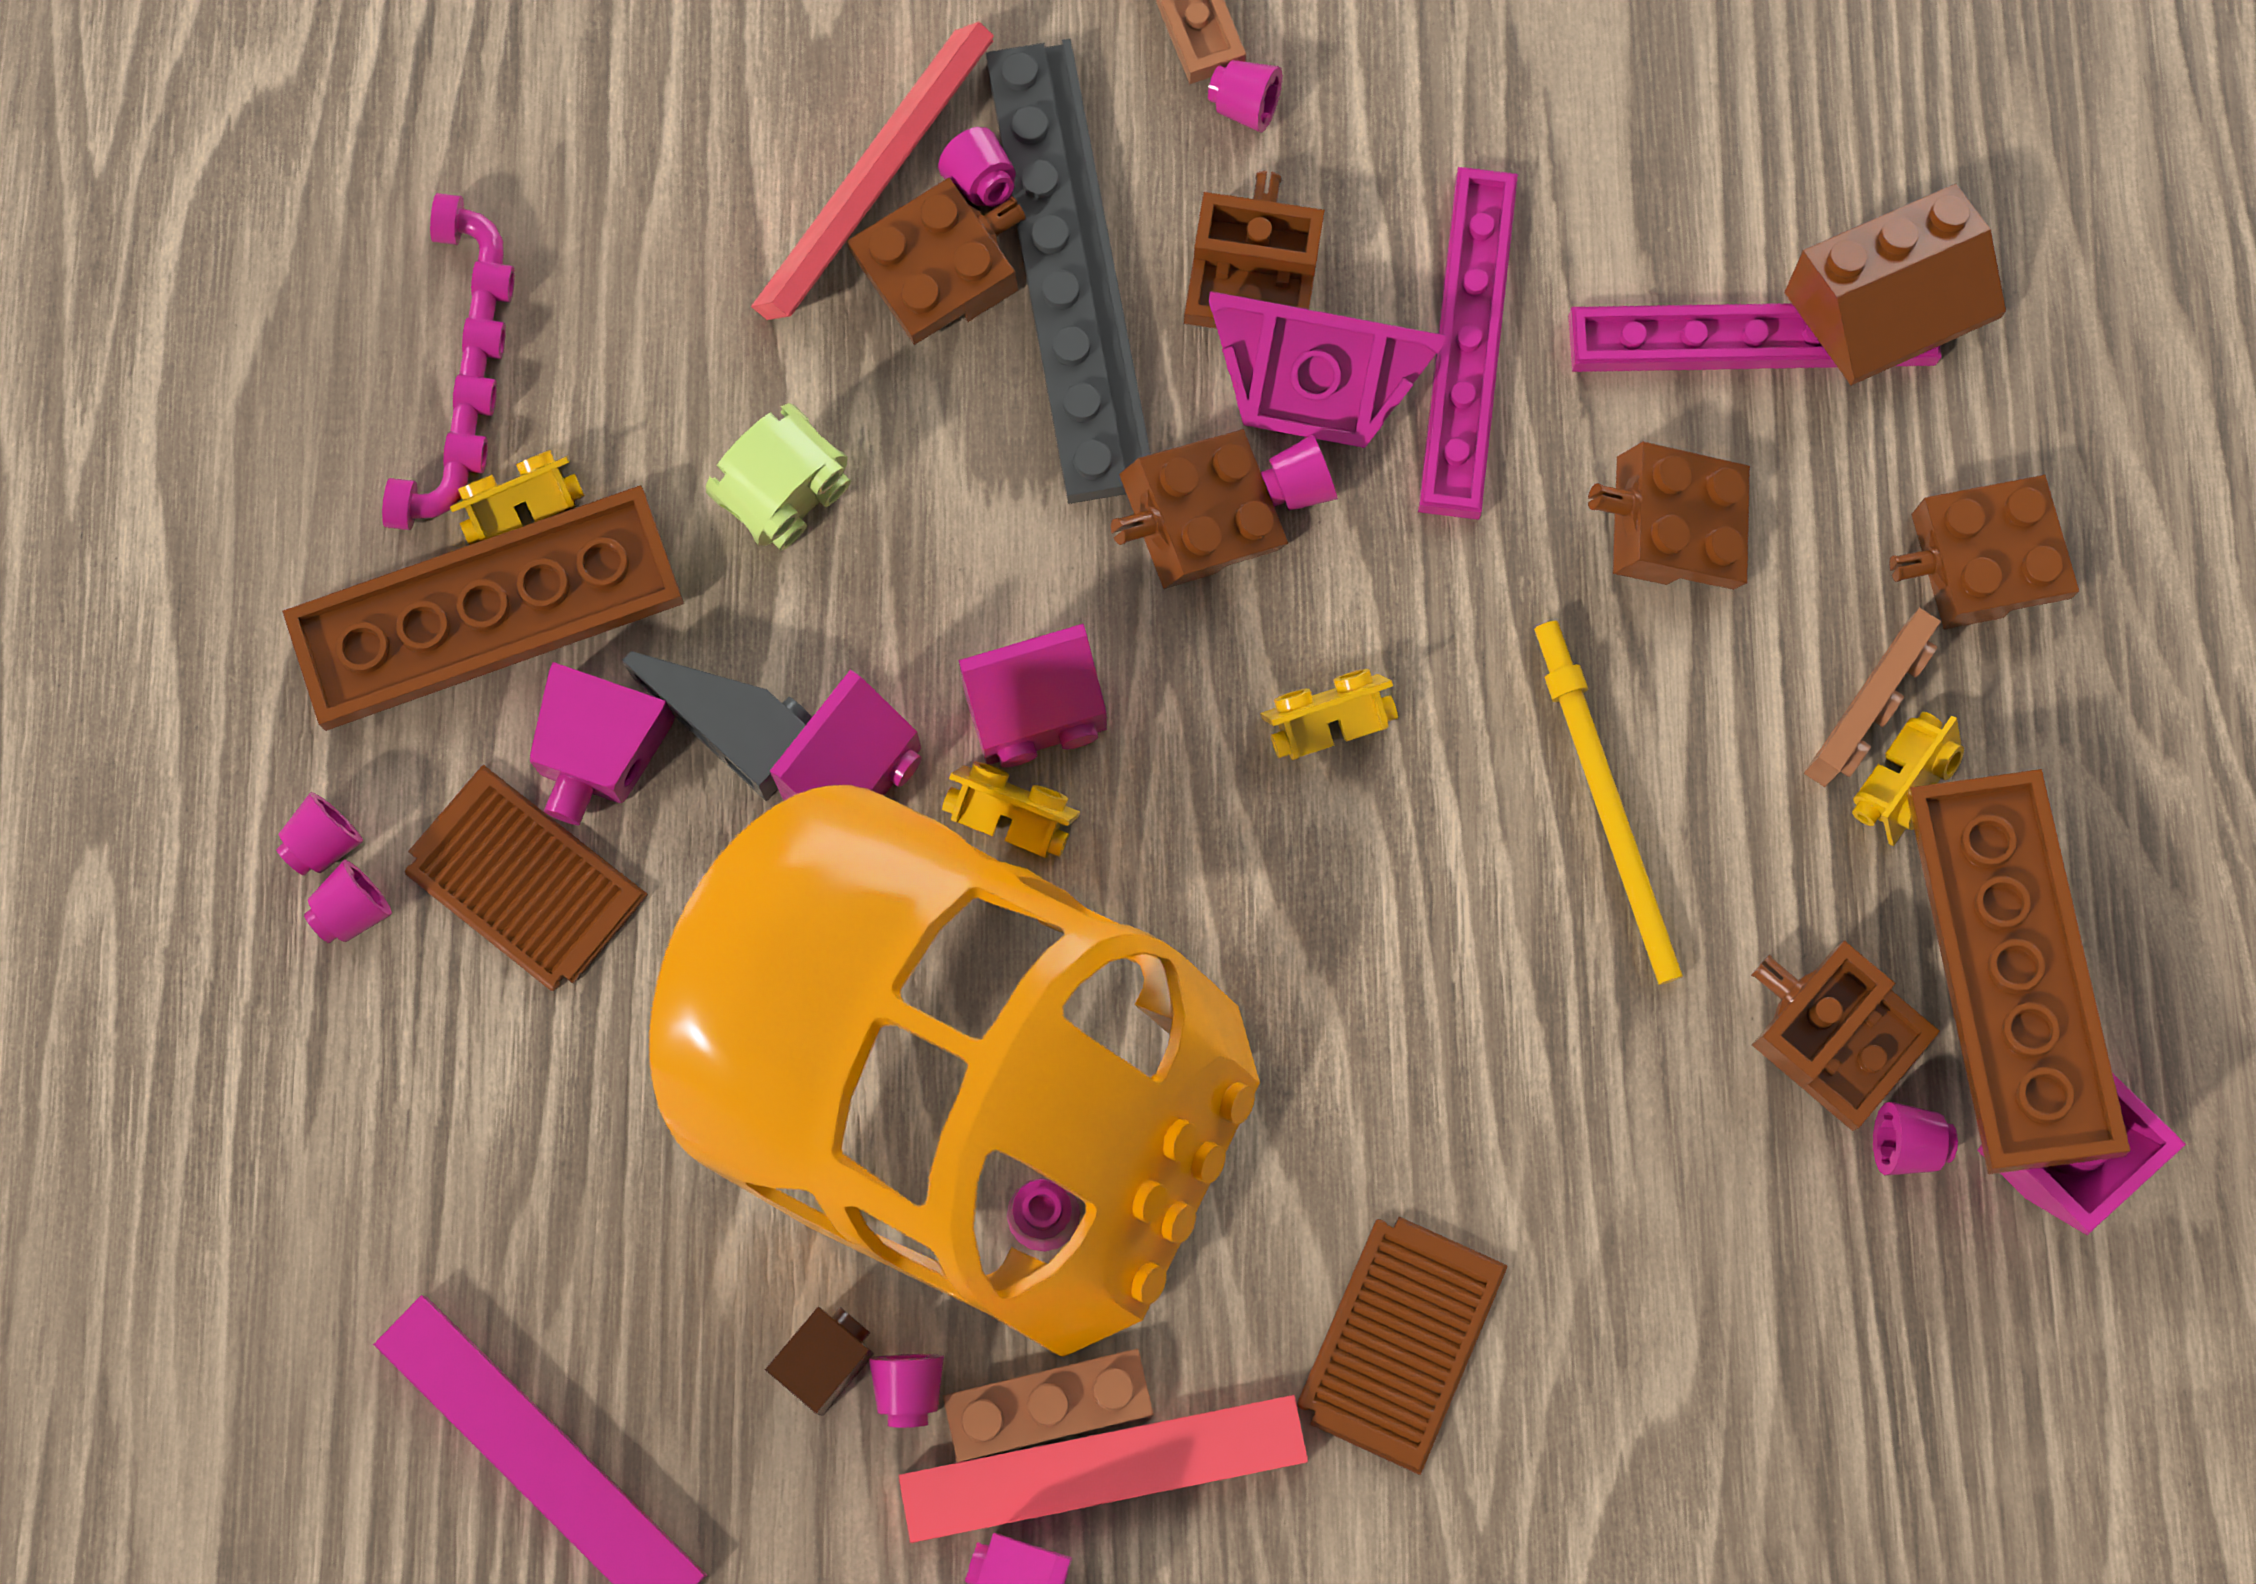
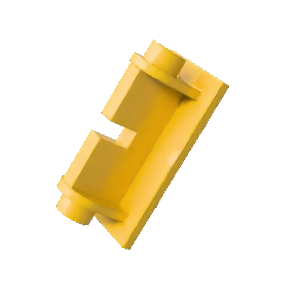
(539, 485)
(1352, 702)
(1926, 757)
(1034, 813)

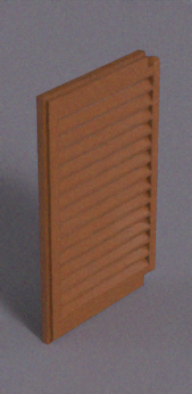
(522, 880)
(1400, 1341)

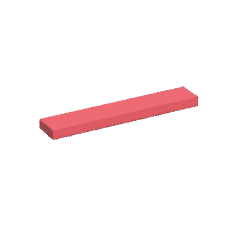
(873, 172)
(1102, 1468)

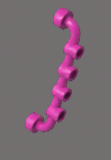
(472, 392)

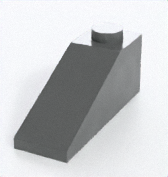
(731, 718)

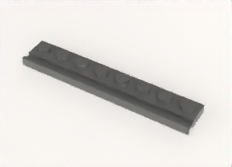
(1069, 268)

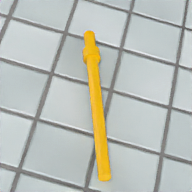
(1567, 686)

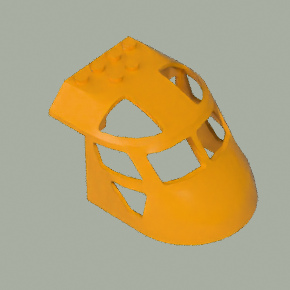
(801, 961)

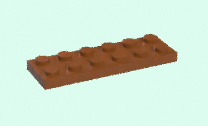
(482, 608)
(2017, 973)

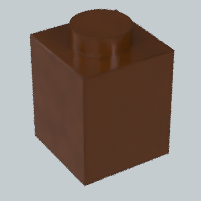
(822, 1358)

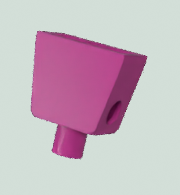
(594, 739)

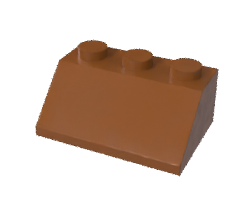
(1899, 284)

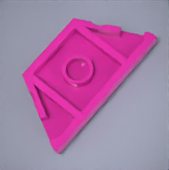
(1316, 368)

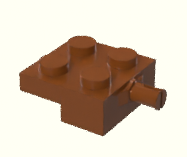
(1253, 250)
(938, 259)
(1199, 508)
(1678, 516)
(1990, 551)
(1841, 1032)

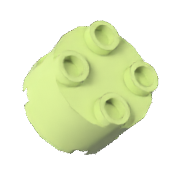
(779, 477)

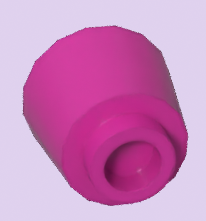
(1246, 92)
(978, 167)
(1299, 476)
(316, 836)
(345, 904)
(1912, 1140)
(1043, 1215)
(907, 1387)

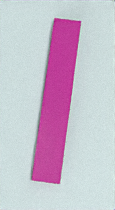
(1699, 338)
(1469, 359)
(532, 1451)

